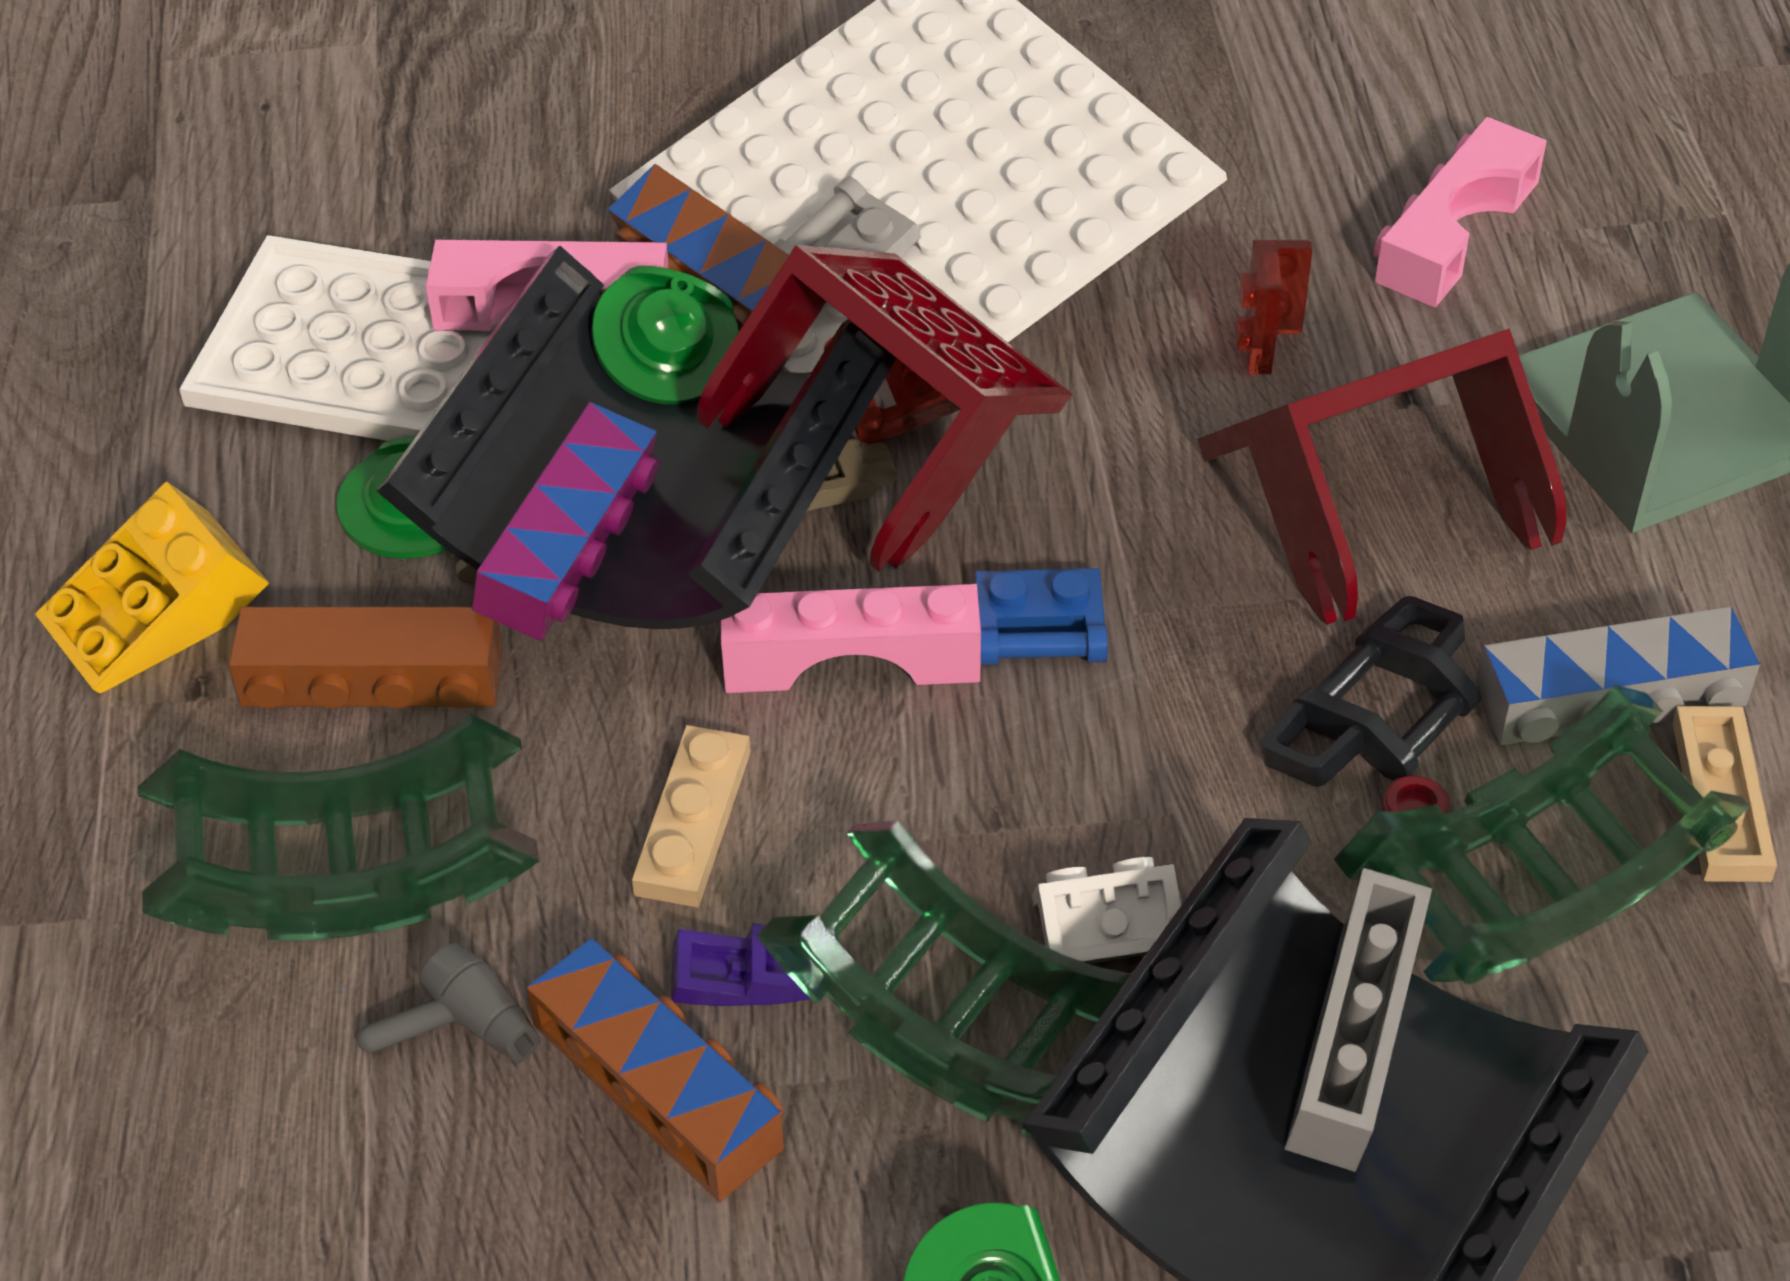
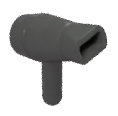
(463, 992)

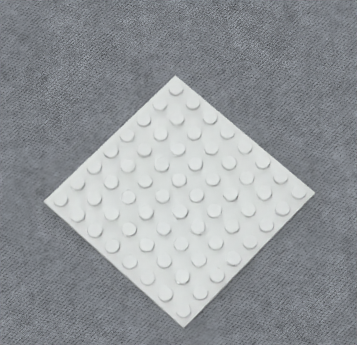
(974, 128)

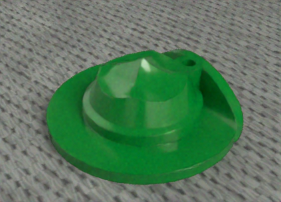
(662, 333)
(373, 520)
(984, 1245)

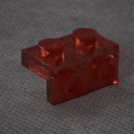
(1273, 298)

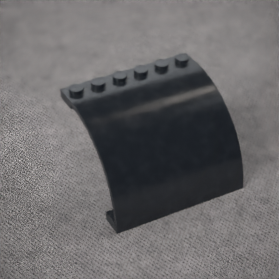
(720, 493)
(1195, 1072)

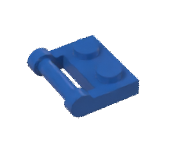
(1041, 614)

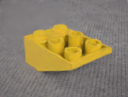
(151, 591)

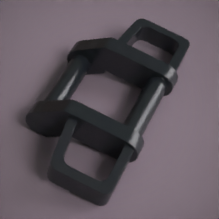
(1362, 729)

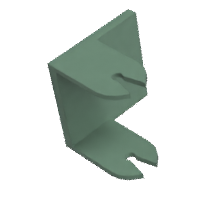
(1668, 407)

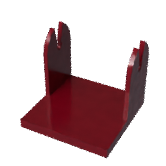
(920, 329)
(1502, 425)

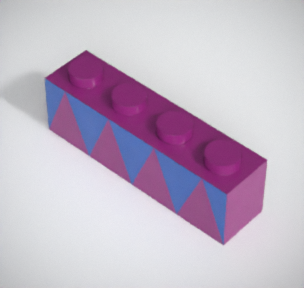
(565, 521)

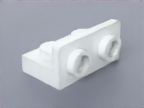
(1107, 913)

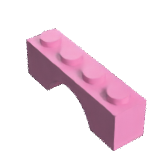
(1427, 245)
(479, 280)
(919, 628)

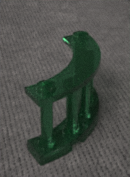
(1499, 811)
(347, 899)
(899, 1036)

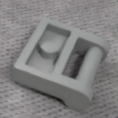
(873, 229)

